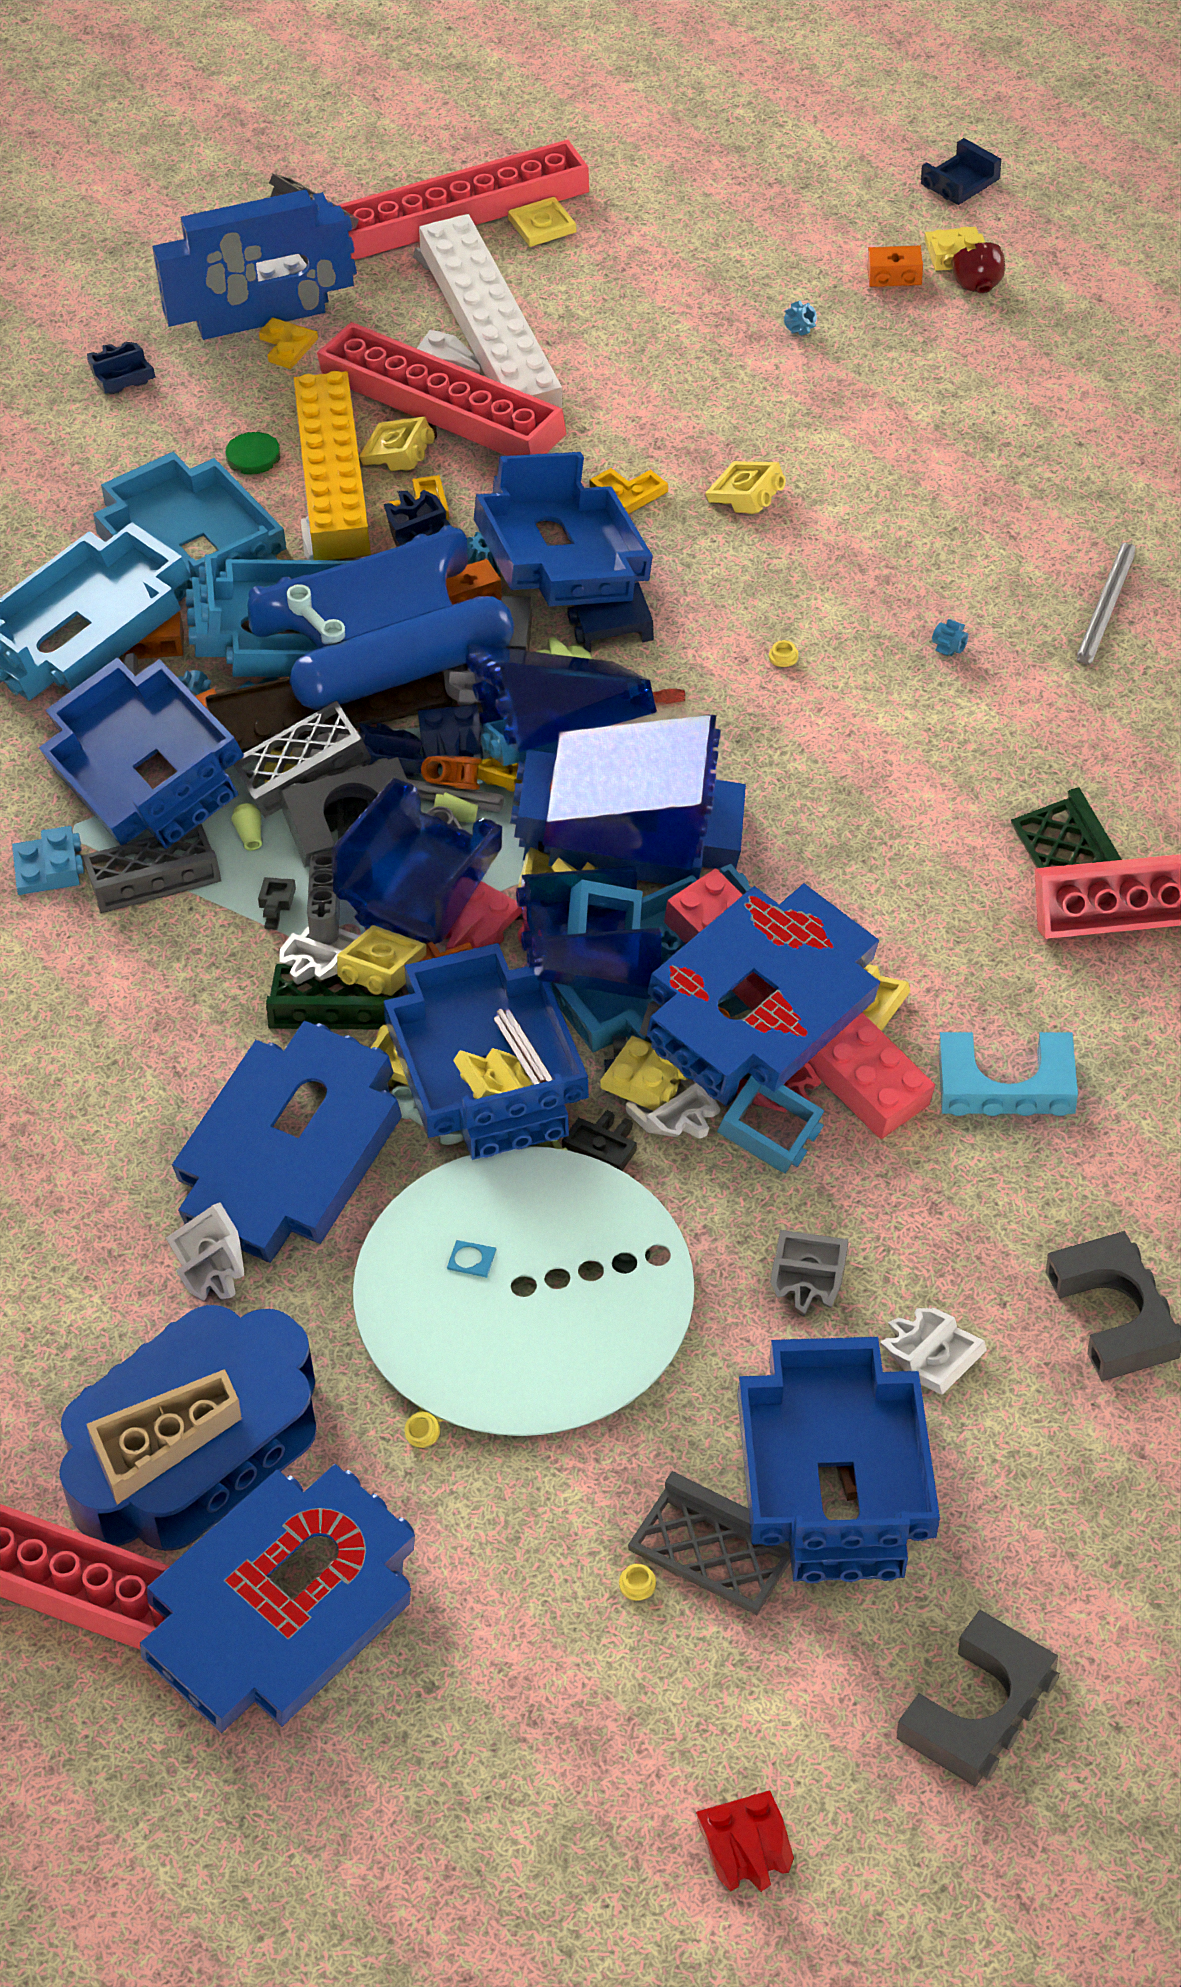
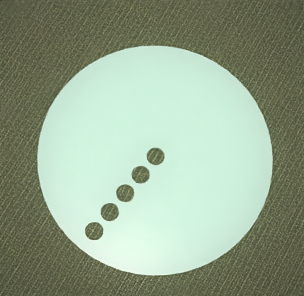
(509, 1360)

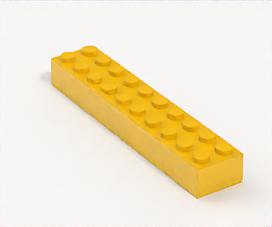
(331, 466)

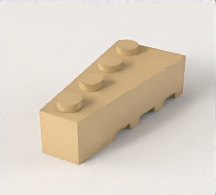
(162, 1431)

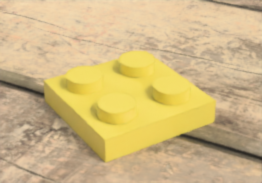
(542, 221)

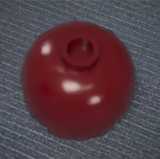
(980, 267)

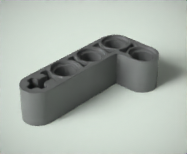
(322, 902)

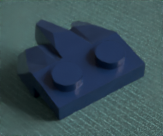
(120, 367)
(415, 517)
(451, 732)
(389, 744)

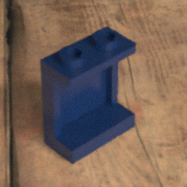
(963, 174)
(611, 619)

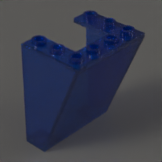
(553, 693)
(635, 790)

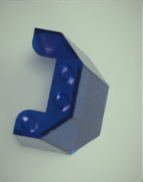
(410, 867)
(596, 960)

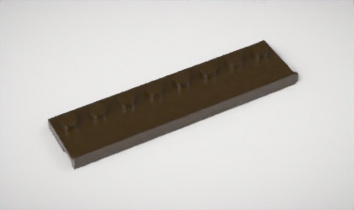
(270, 707)

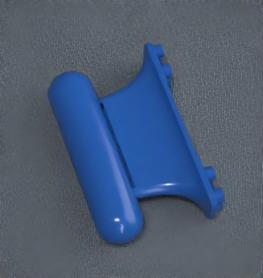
(393, 620)

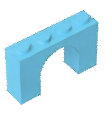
(970, 1092)

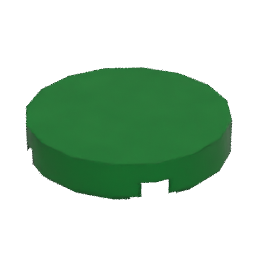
(252, 452)

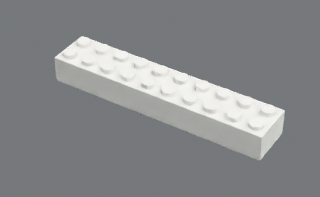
(487, 308)

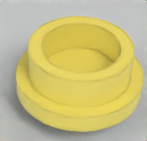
(783, 654)
(422, 1429)
(637, 1582)

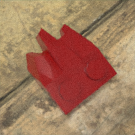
(746, 1840)

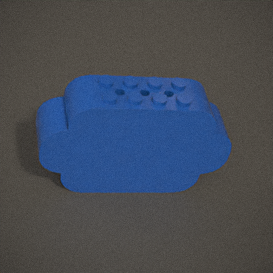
(274, 1381)

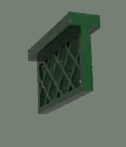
(1085, 824)
(331, 1010)

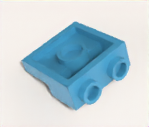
(48, 861)

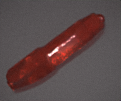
(669, 695)

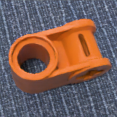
(457, 771)

